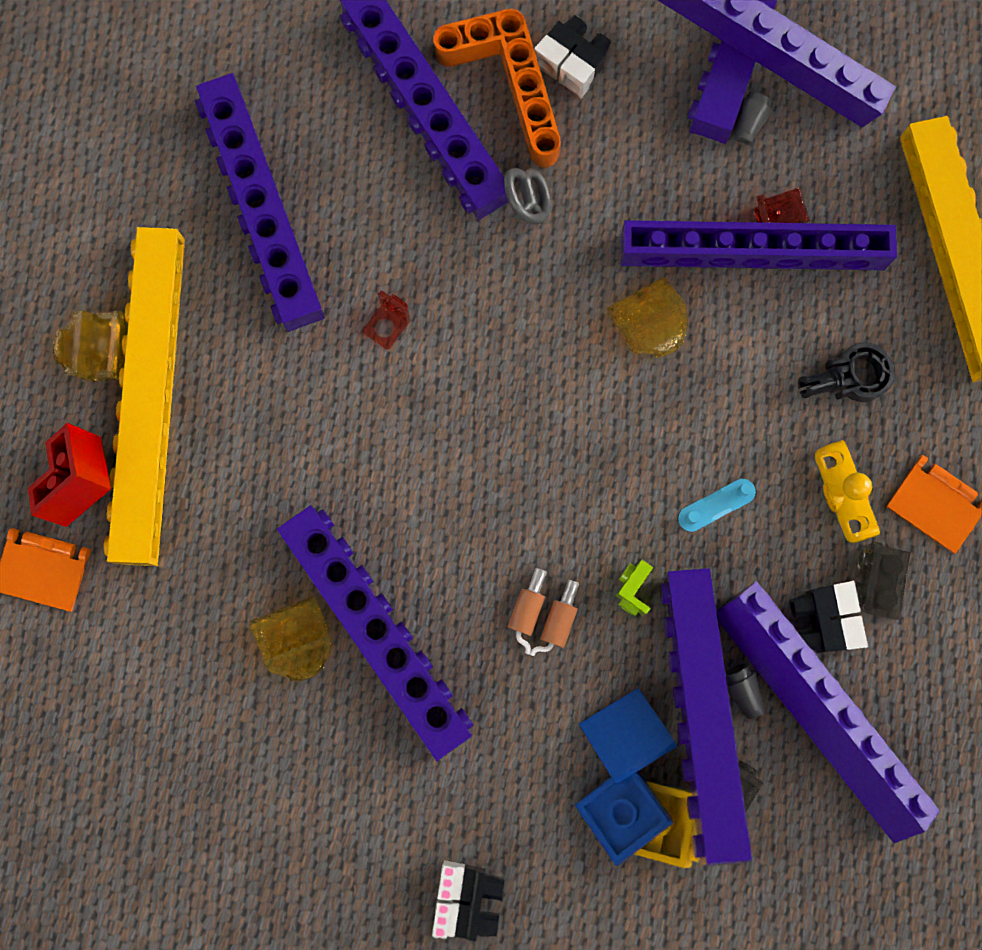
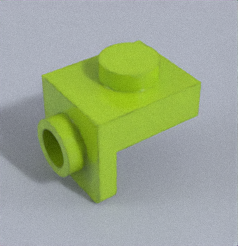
(632, 580)

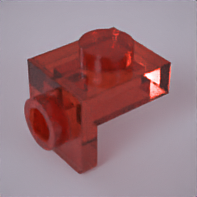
(782, 208)

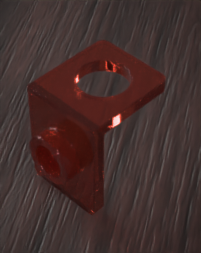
(394, 310)

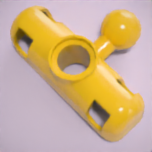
(847, 491)

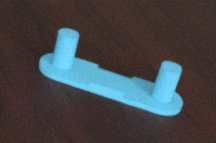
(716, 505)

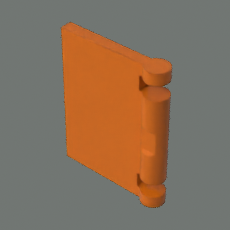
(937, 504)
(42, 569)

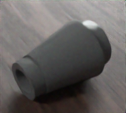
(752, 117)
(745, 690)

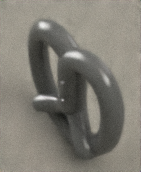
(527, 190)

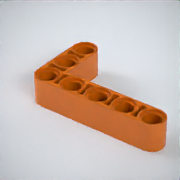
(518, 73)

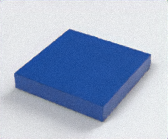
(627, 735)
(624, 816)

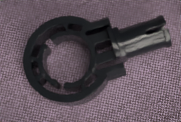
(844, 376)

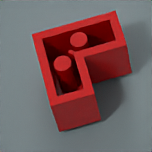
(74, 476)

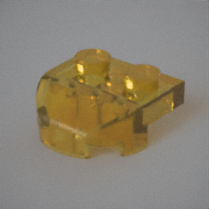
(652, 319)
(91, 345)
(294, 639)

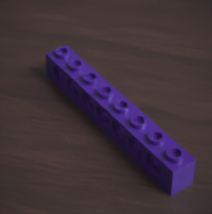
(222, 97)
(441, 109)
(757, 245)
(298, 535)

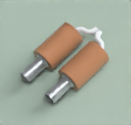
(528, 609)

